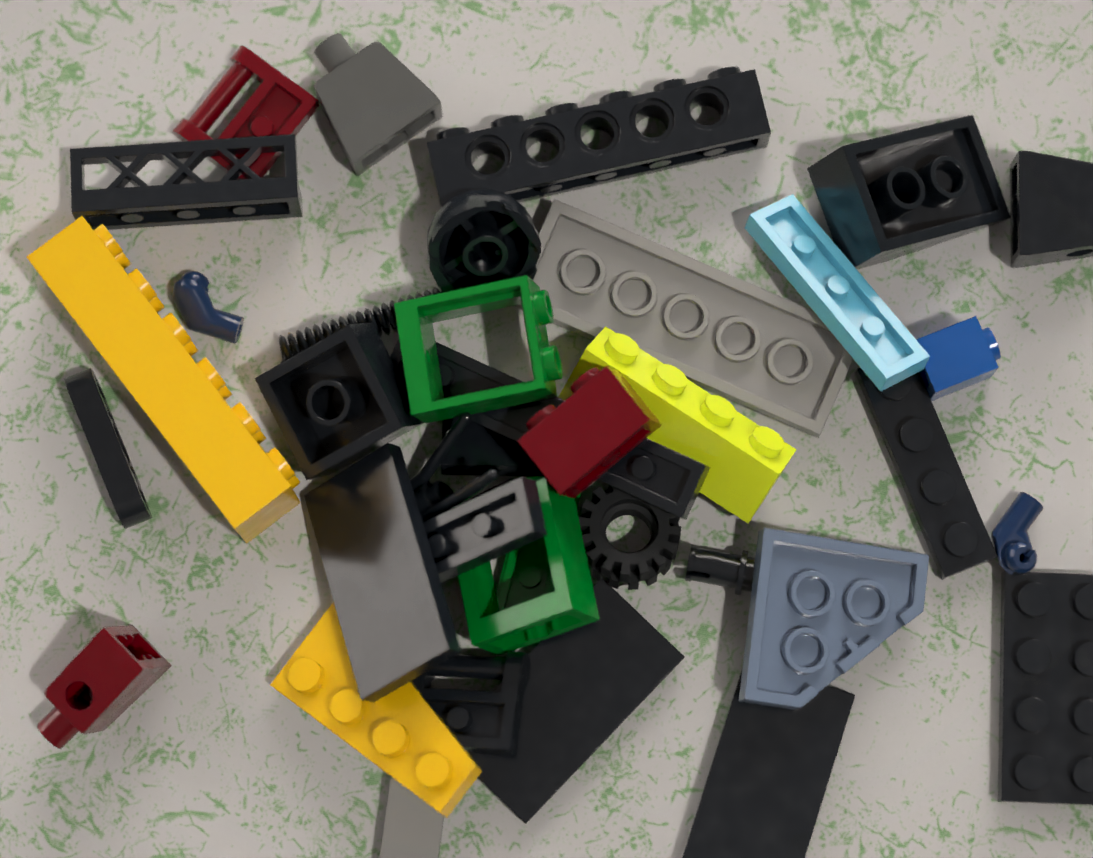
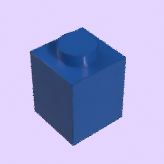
(958, 357)

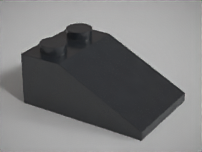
(908, 191)

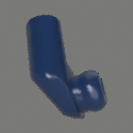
(198, 311)
(1011, 535)

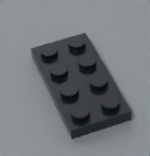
(1046, 689)

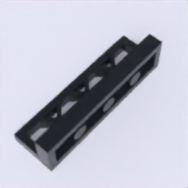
(188, 202)

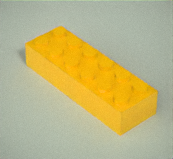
(157, 368)

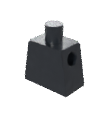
(1050, 209)

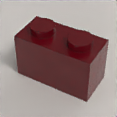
(588, 430)

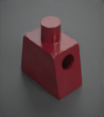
(117, 669)

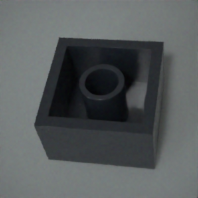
(338, 400)

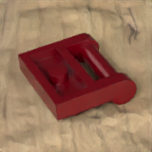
(273, 109)

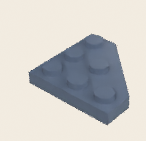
(821, 611)

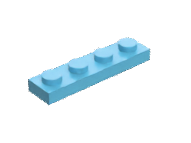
(837, 292)

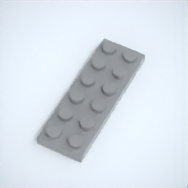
(691, 317)

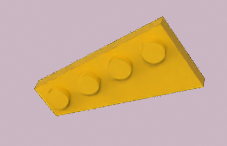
(394, 732)

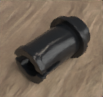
(721, 568)

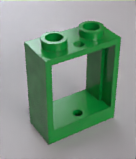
(420, 355)
(549, 615)

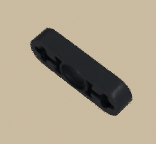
(108, 448)

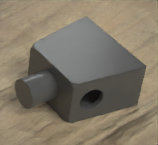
(371, 101)

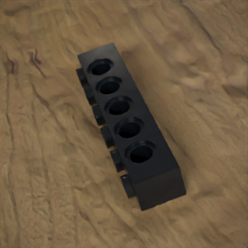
(630, 154)

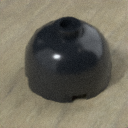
(482, 237)

